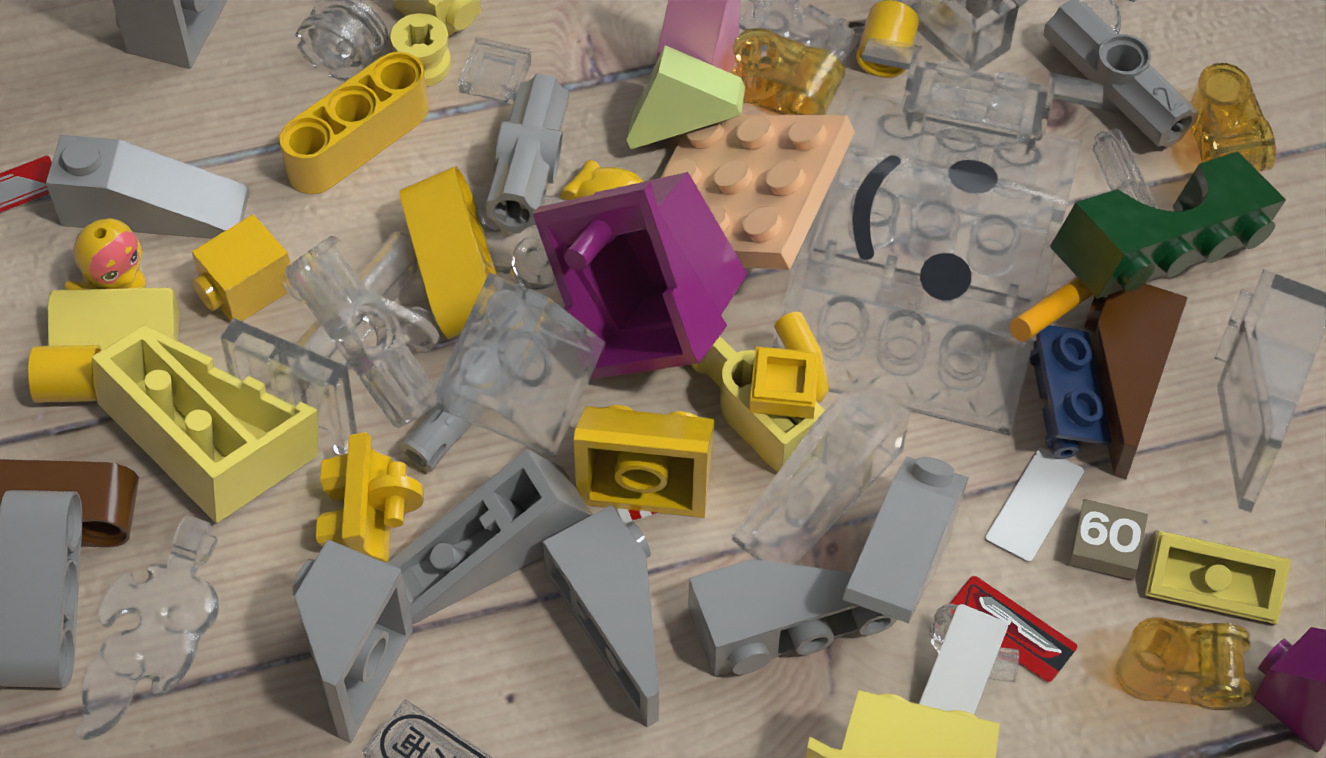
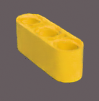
(354, 122)
(448, 245)

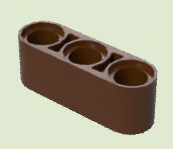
(104, 488)

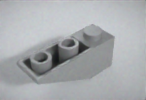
(771, 610)

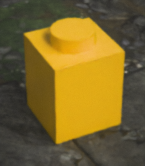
(240, 269)

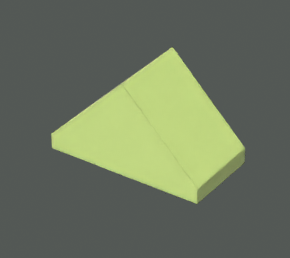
(683, 98)

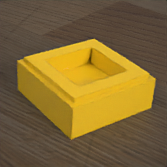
(784, 382)

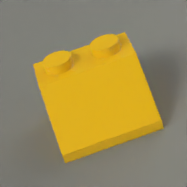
(643, 460)

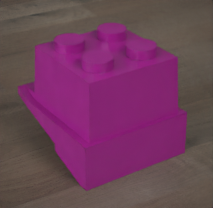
(643, 271)

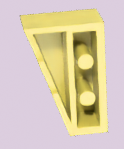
(201, 425)

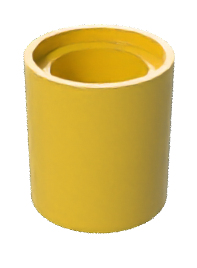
(887, 21)
(62, 373)

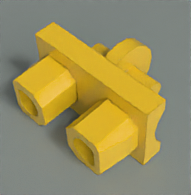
(373, 495)

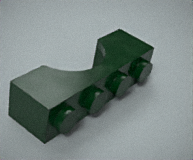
(1123, 243)

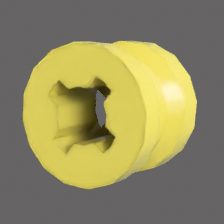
(425, 39)

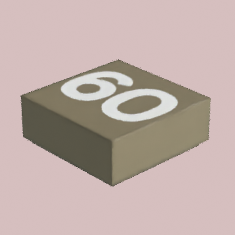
(1108, 539)

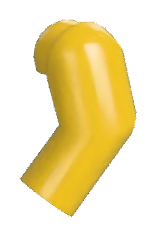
(797, 335)

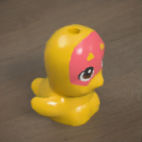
(107, 257)

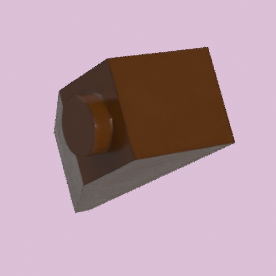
(1130, 355)

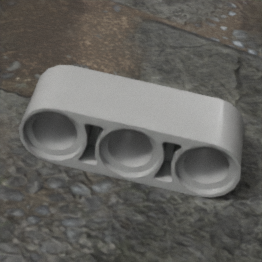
(39, 586)

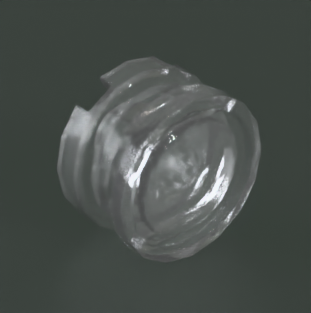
(342, 36)

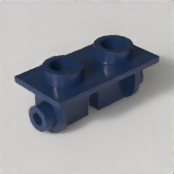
(1071, 385)

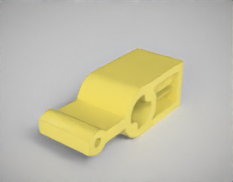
(768, 435)

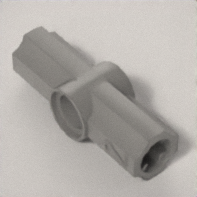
(1124, 70)
(527, 153)

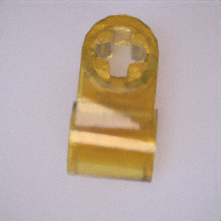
(790, 76)
(1231, 118)
(1199, 659)

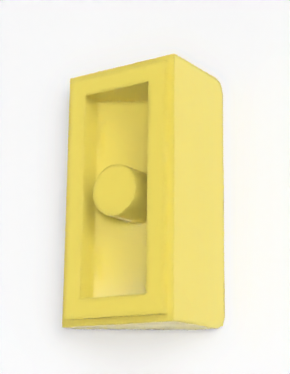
(109, 314)
(1217, 576)

